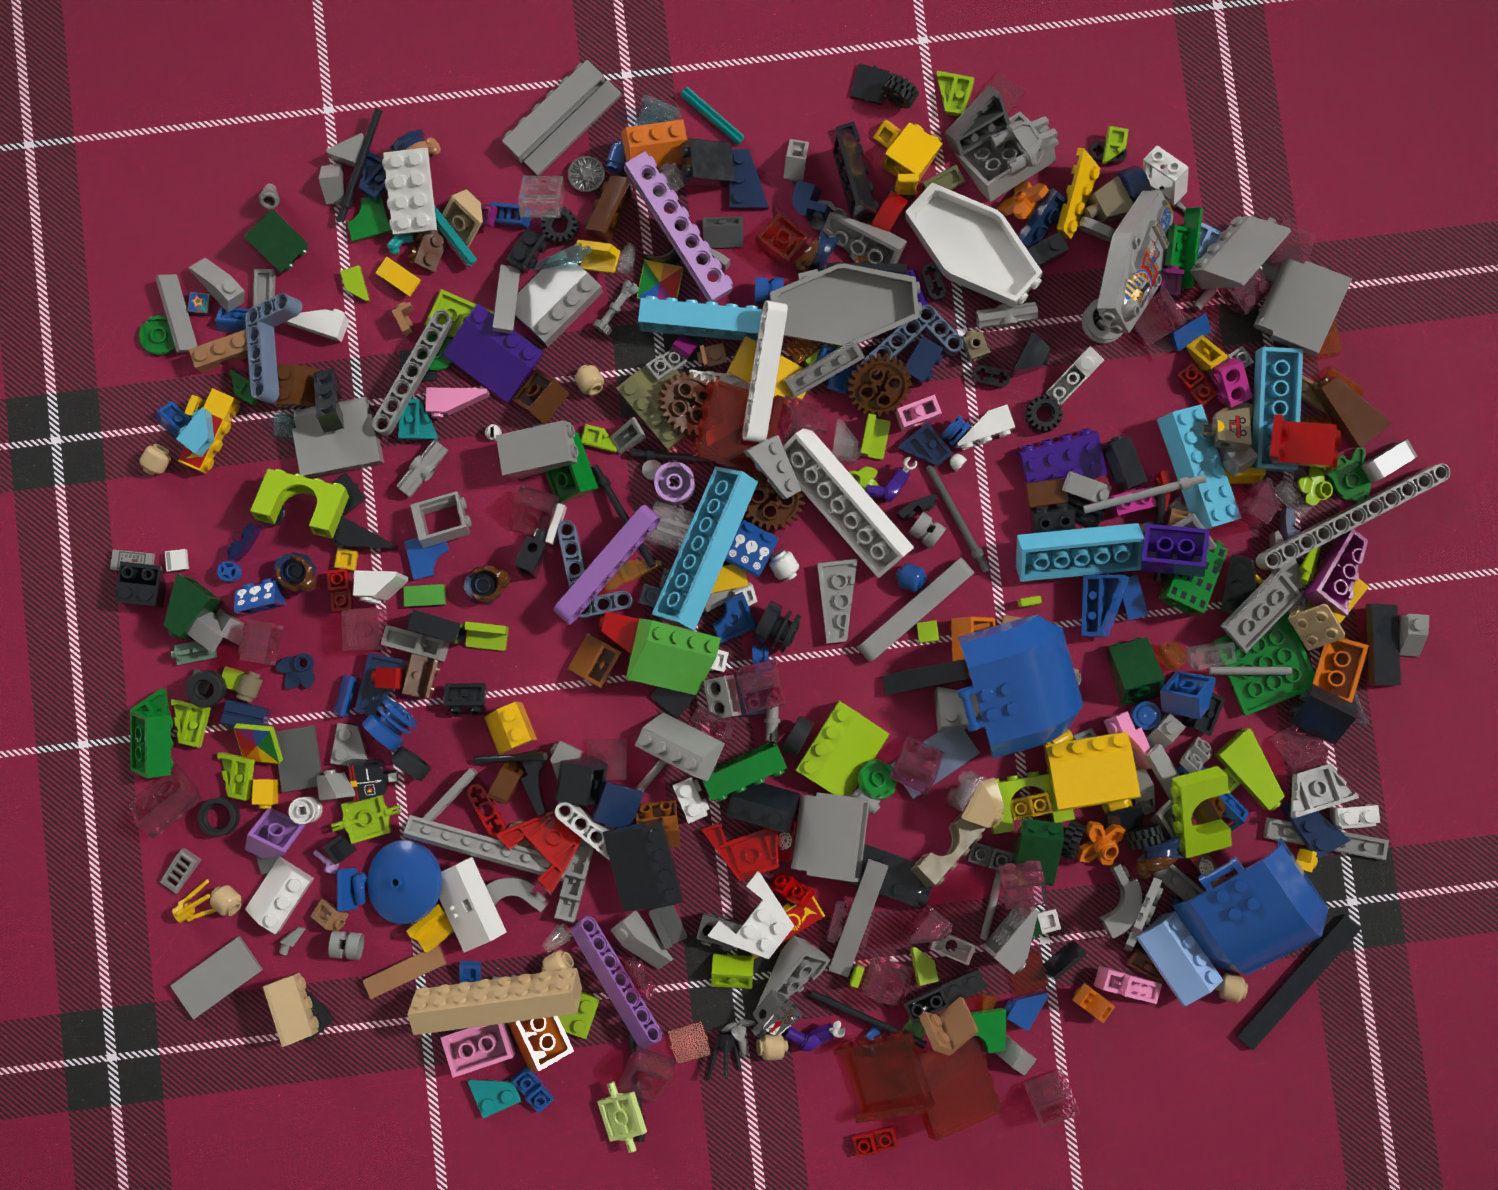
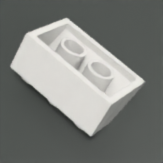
(377, 585)
(278, 895)

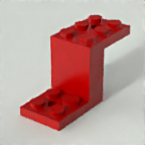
(1305, 444)

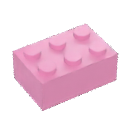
(477, 1047)

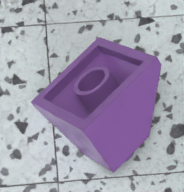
(272, 834)

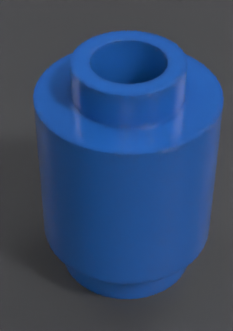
(616, 158)

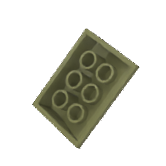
(641, 395)

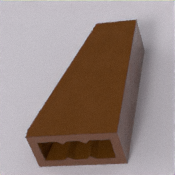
(1350, 412)

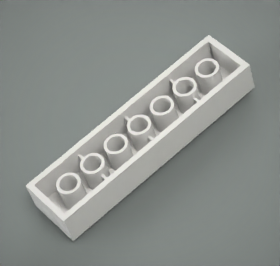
(845, 503)

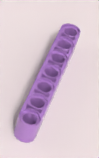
(606, 564)
(616, 982)

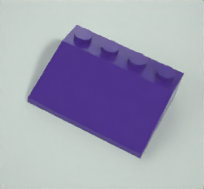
(492, 357)

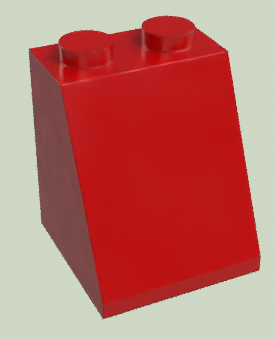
(620, 629)

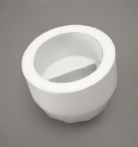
(497, 431)
(957, 461)

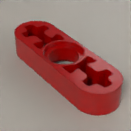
(483, 794)

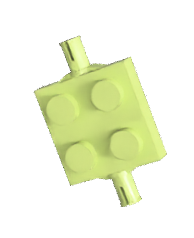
(622, 1116)

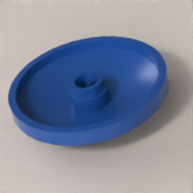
(404, 882)

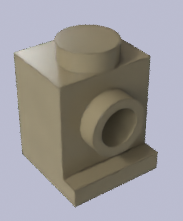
(975, 352)

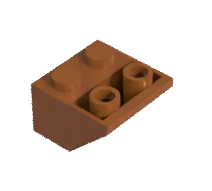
(595, 661)
(663, 809)

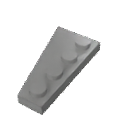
(836, 591)

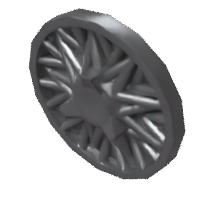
(586, 174)

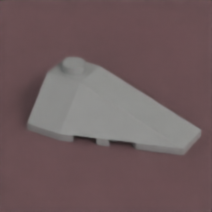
(864, 240)
(794, 967)

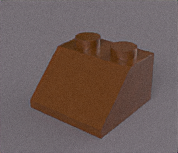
(296, 386)
(540, 396)

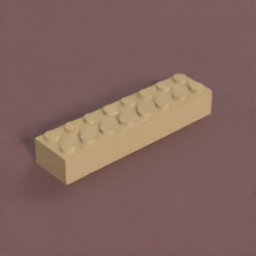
(495, 1001)

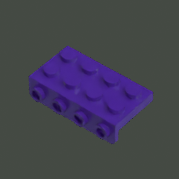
(1056, 458)

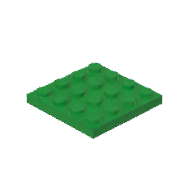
(1276, 648)

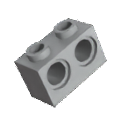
(727, 696)

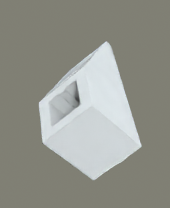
(1075, 375)
(993, 423)

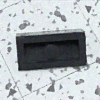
(1090, 519)
(1064, 959)

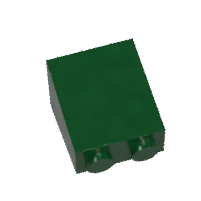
(276, 241)
(186, 604)
(1135, 671)
(1039, 842)

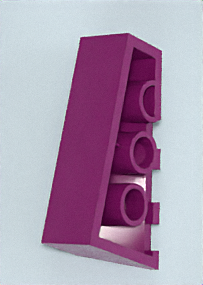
(1338, 573)

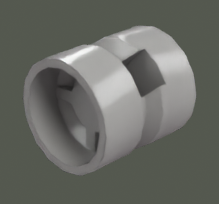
(925, 523)
(353, 946)

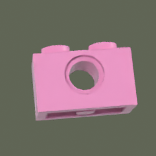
(918, 412)

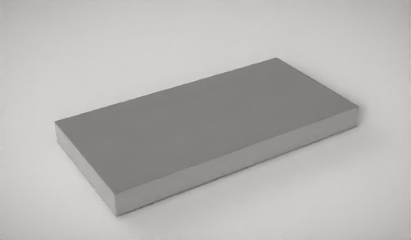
(1261, 610)
(216, 977)

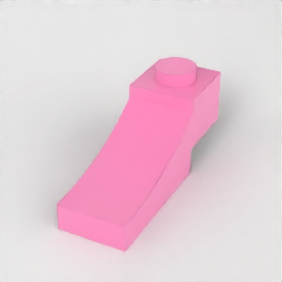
(1140, 746)
(1127, 985)

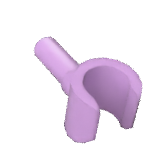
(330, 866)

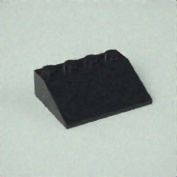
(853, 176)
(643, 866)

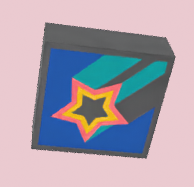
(199, 303)

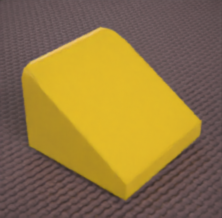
(887, 133)

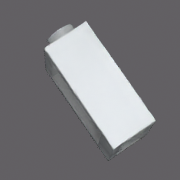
(1173, 176)

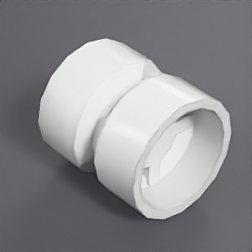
(305, 810)

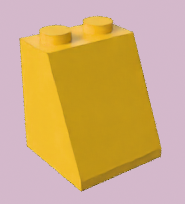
(911, 152)
(510, 727)

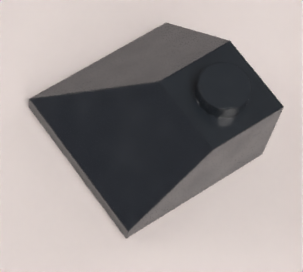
(1031, 357)

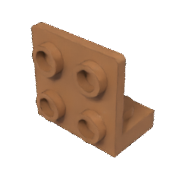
(950, 1028)

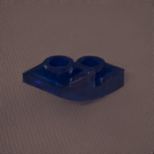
(239, 549)

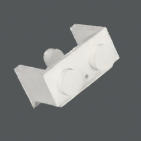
(1354, 816)

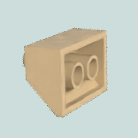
(291, 1009)

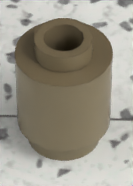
(249, 686)

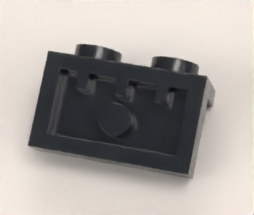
(527, 250)
(465, 699)
(1208, 720)

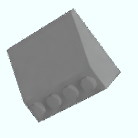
(989, 166)
(1238, 252)
(555, 300)
(1013, 938)

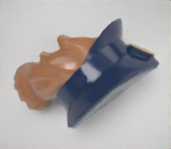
(415, 140)

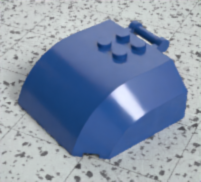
(1020, 684)
(1255, 913)

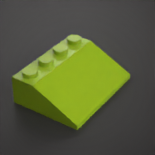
(841, 749)

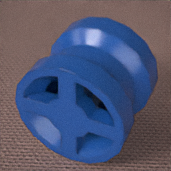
(225, 569)
(760, 654)

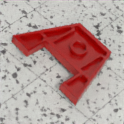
(551, 840)
(748, 853)

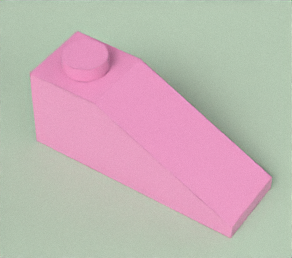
(451, 400)

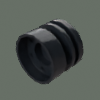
(777, 627)

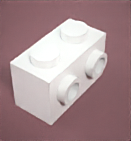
(690, 799)

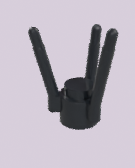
(725, 1042)

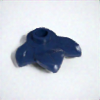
(295, 672)

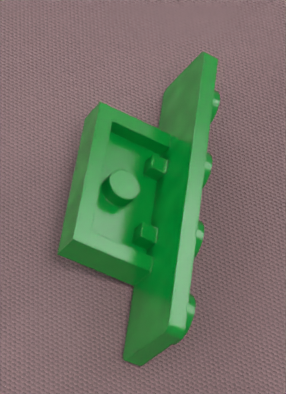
(1185, 244)

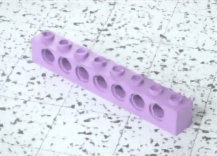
(646, 164)

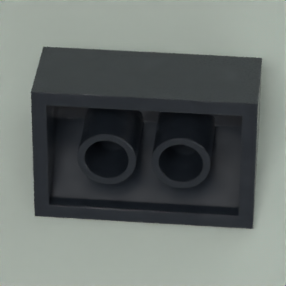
(764, 806)

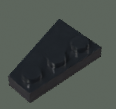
(1239, 583)

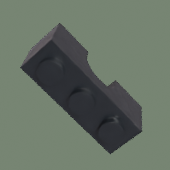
(326, 399)

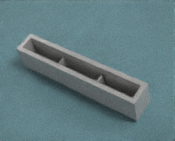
(553, 111)

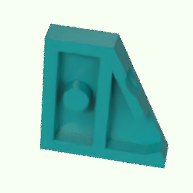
(416, 423)
(494, 1095)

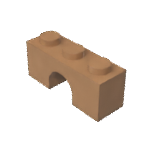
(211, 354)

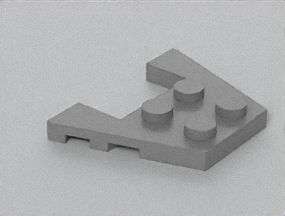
(1145, 913)

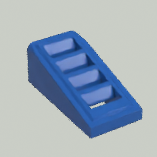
(523, 222)

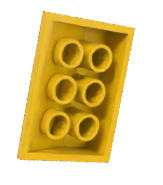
(1092, 771)

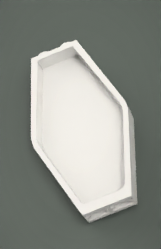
(973, 245)

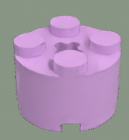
(674, 471)

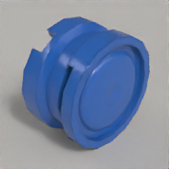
(954, 428)
(1145, 715)

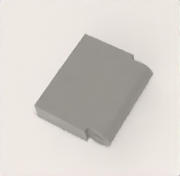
(1302, 305)
(337, 450)
(830, 836)

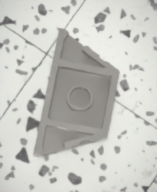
(1318, 790)

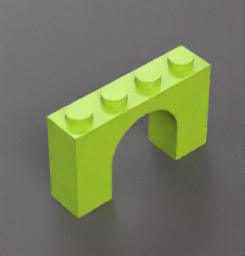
(280, 486)
(1013, 784)
(1187, 794)

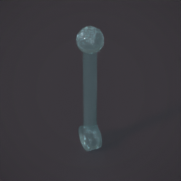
(1364, 720)

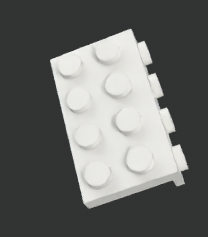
(409, 191)

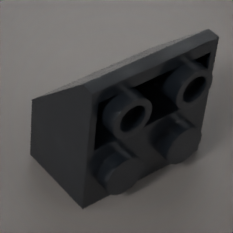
(140, 585)
(580, 780)

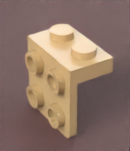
(1316, 625)

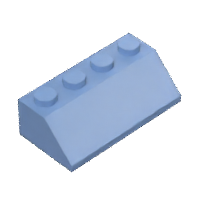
(1179, 958)

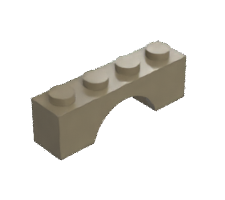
(932, 868)

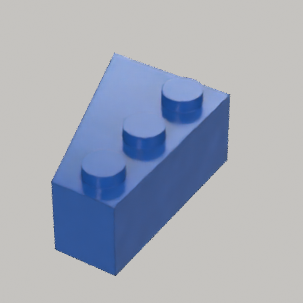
(1101, 603)

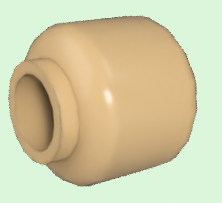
(589, 380)
(155, 459)
(225, 900)
(557, 961)
(1232, 988)
(771, 1047)

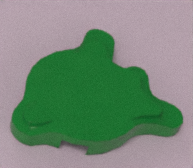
(1349, 479)

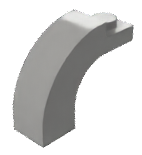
(516, 887)
(1129, 905)

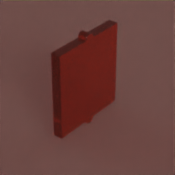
(1031, 976)
(689, 1042)

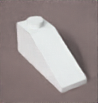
(322, 322)

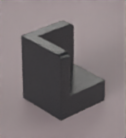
(340, 848)

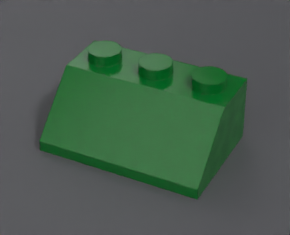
(573, 480)
(150, 743)

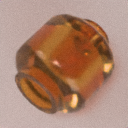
(1171, 655)

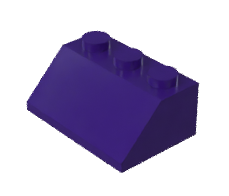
(1175, 550)

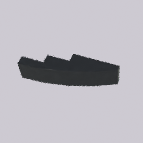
(925, 677)

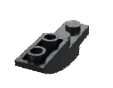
(944, 994)

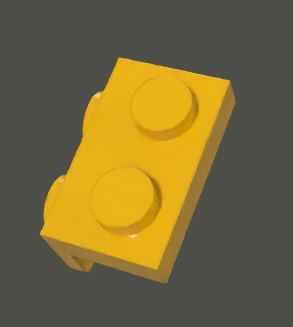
(1307, 859)

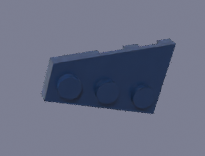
(747, 190)
(1043, 219)
(369, 696)
(1316, 832)

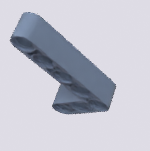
(920, 325)
(261, 343)
(577, 559)

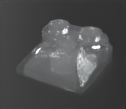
(961, 796)

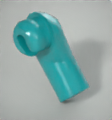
(398, 240)

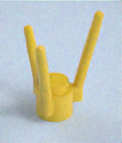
(185, 909)

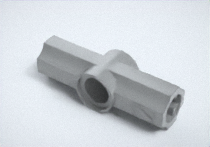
(1006, 315)
(422, 468)

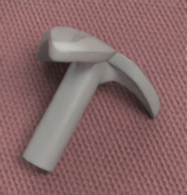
(738, 1032)

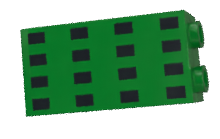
(1194, 592)

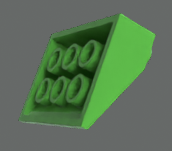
(671, 656)

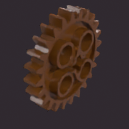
(894, 391)
(684, 420)
(783, 513)

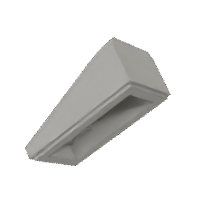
(194, 862)

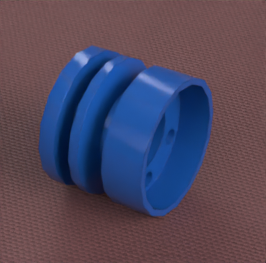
(392, 721)

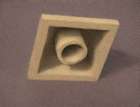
(464, 215)
(985, 805)

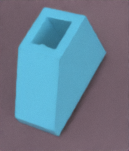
(198, 433)

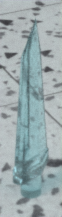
(568, 256)

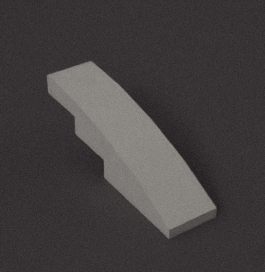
(506, 299)
(574, 884)

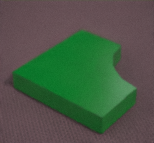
(370, 221)
(991, 1029)

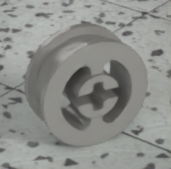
(1097, 332)

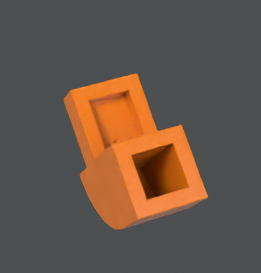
(1093, 1002)

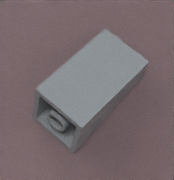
(537, 449)

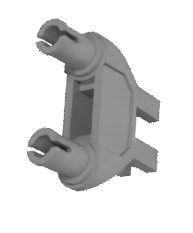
(1030, 138)

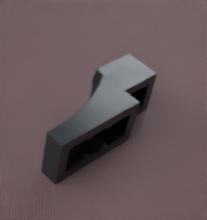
(532, 783)

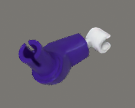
(894, 486)
(815, 1036)

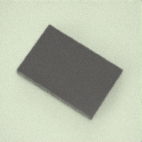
(300, 758)

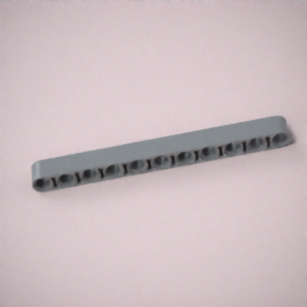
(1344, 518)

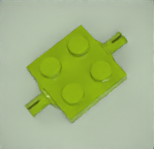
(366, 819)

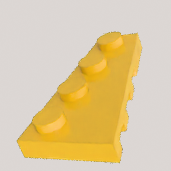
(1078, 193)

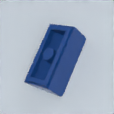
(232, 321)
(1189, 332)
(172, 418)
(346, 695)
(345, 889)

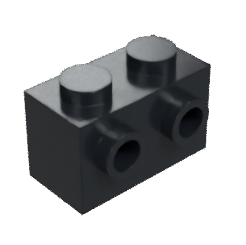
(1052, 518)

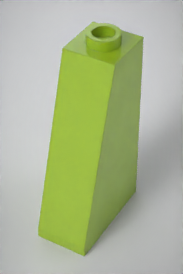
(1248, 764)

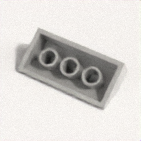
(681, 745)

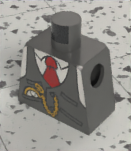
(775, 1015)

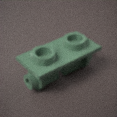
(191, 652)

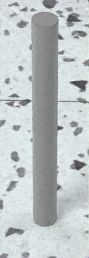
(1250, 671)
(991, 906)

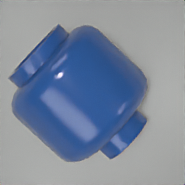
(911, 577)

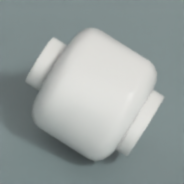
(784, 565)

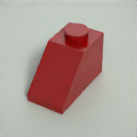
(387, 677)

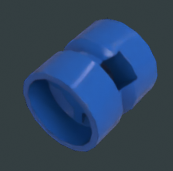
(764, 287)

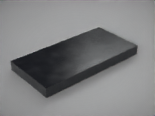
(1383, 644)

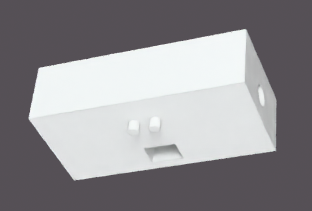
(469, 906)

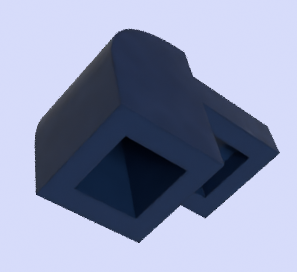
(1134, 181)
(806, 202)

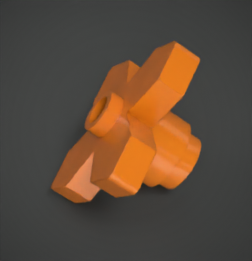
(1024, 201)
(1101, 843)

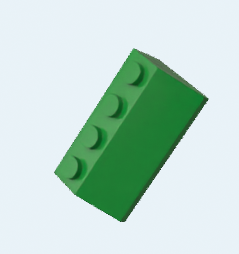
(745, 770)

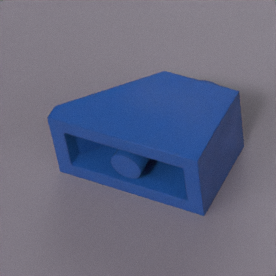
(1025, 1008)

